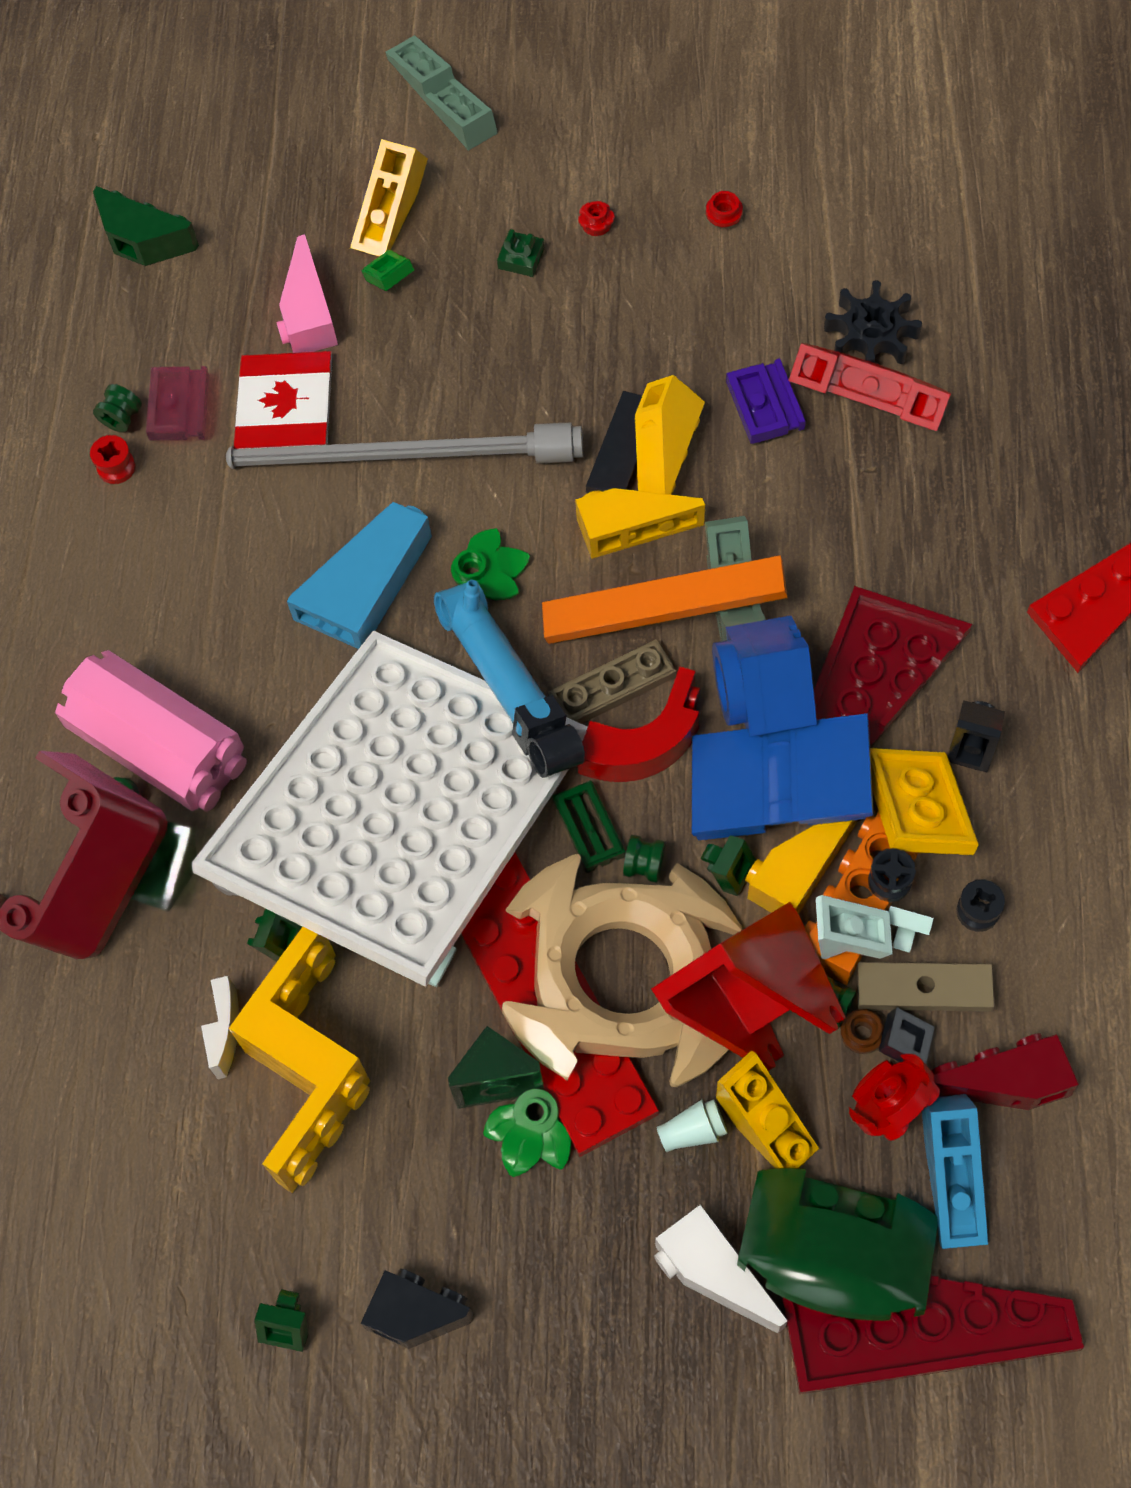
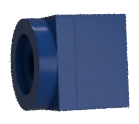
(765, 676)

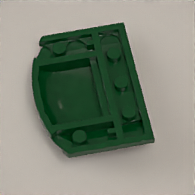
(838, 1246)

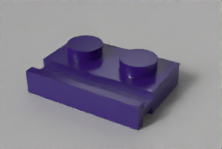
(765, 401)

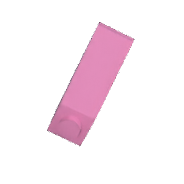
(303, 305)

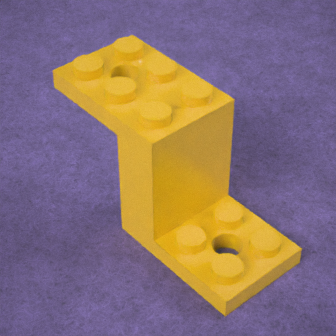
(302, 1056)

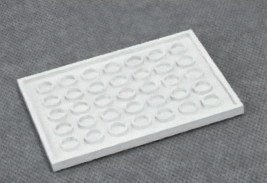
(385, 810)

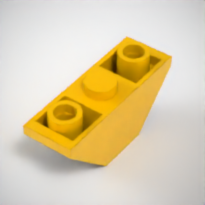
(764, 1114)

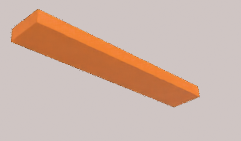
(664, 599)

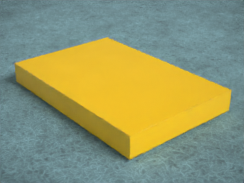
(920, 802)

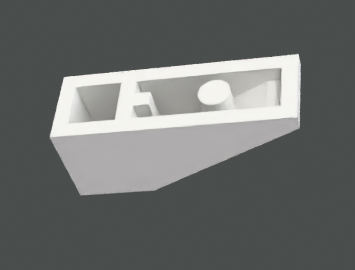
(708, 1264)

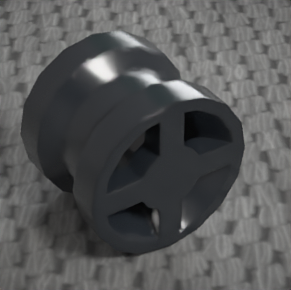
(894, 865)
(976, 914)

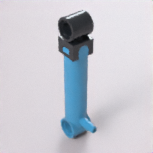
(535, 718)

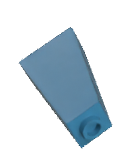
(363, 577)

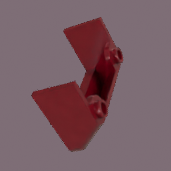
(100, 869)

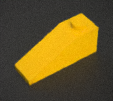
(388, 197)
(628, 518)
(796, 866)

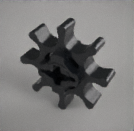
(873, 324)

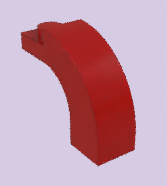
(647, 750)

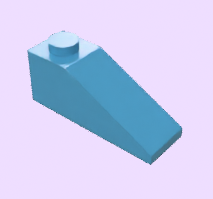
(955, 1170)

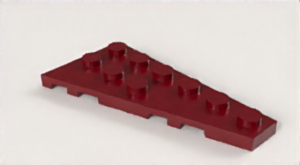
(883, 658)
(960, 1330)

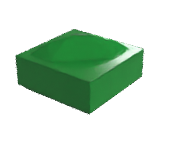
(387, 270)

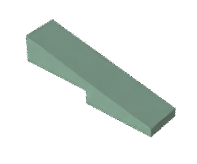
(435, 83)

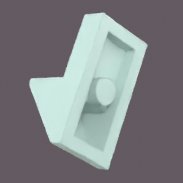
(852, 928)

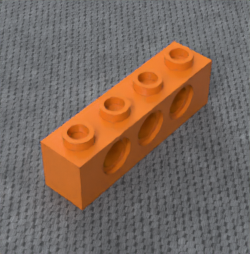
(855, 872)

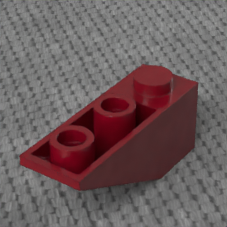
(1017, 1078)

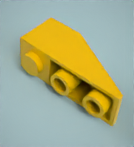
(663, 432)

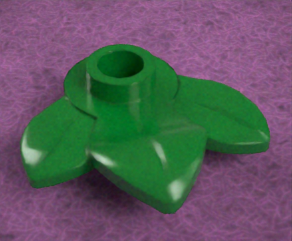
(495, 565)
(526, 1138)

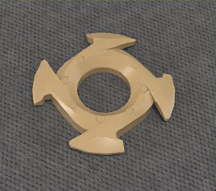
(568, 917)

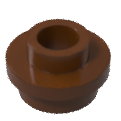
(864, 1018)

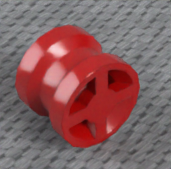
(120, 466)

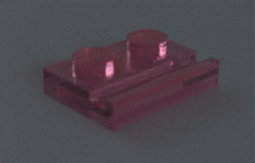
(177, 403)

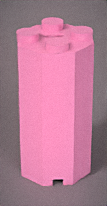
(151, 730)

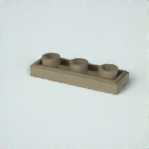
(635, 675)
(951, 985)

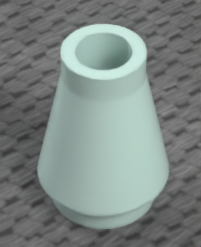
(693, 1127)

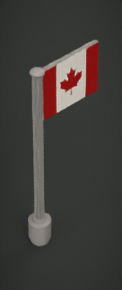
(286, 421)

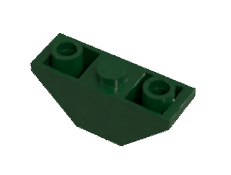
(143, 231)

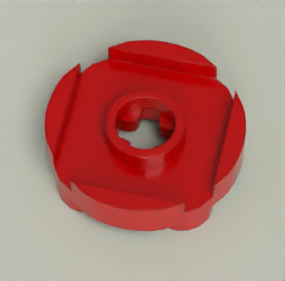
(893, 1096)

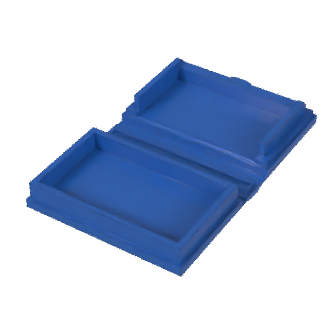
(781, 777)

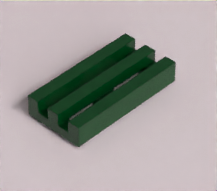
(602, 857)

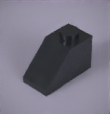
(976, 735)

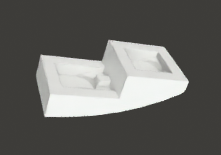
(218, 1039)

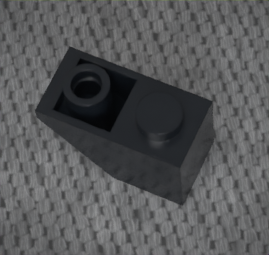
(411, 1313)

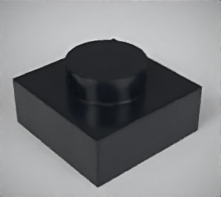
(905, 1035)

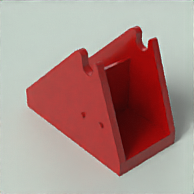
(749, 983)

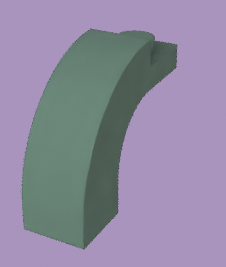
(729, 545)

